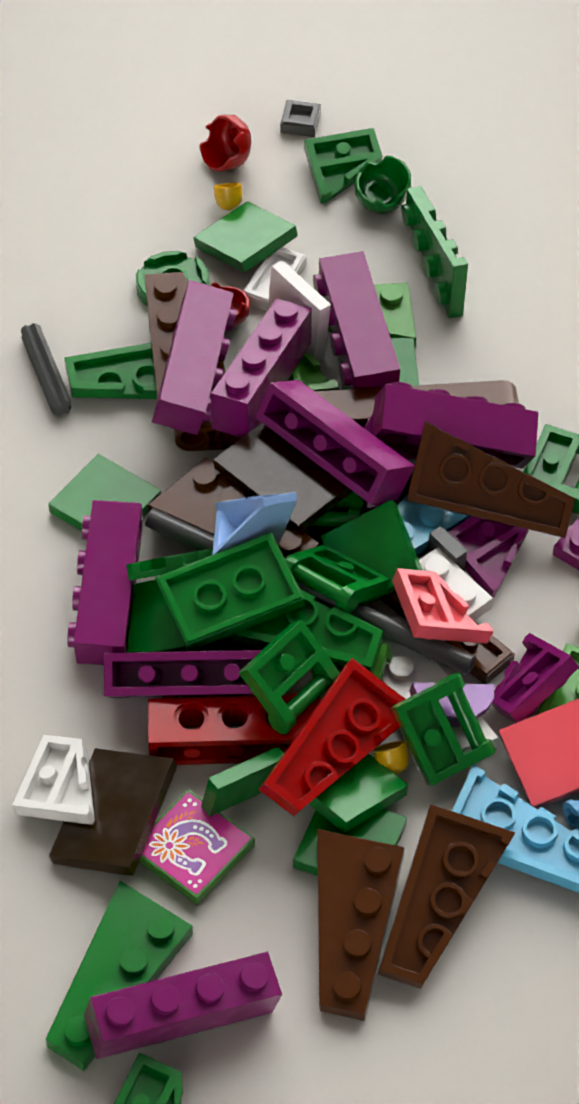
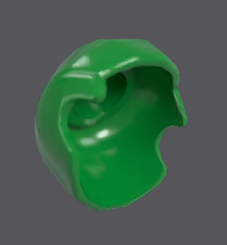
(383, 184)

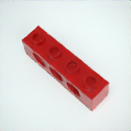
(214, 739)

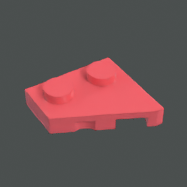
(436, 610)

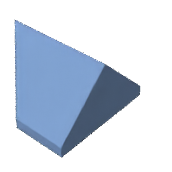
(251, 517)

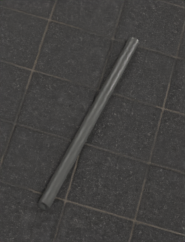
(392, 628)

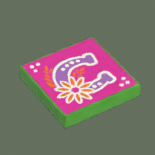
(193, 848)

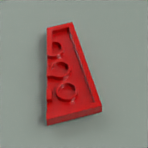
(337, 735)

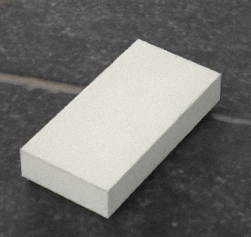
(258, 287)

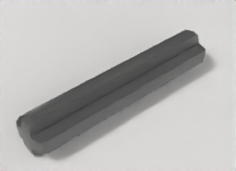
(46, 369)

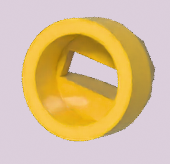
(228, 195)
(393, 756)

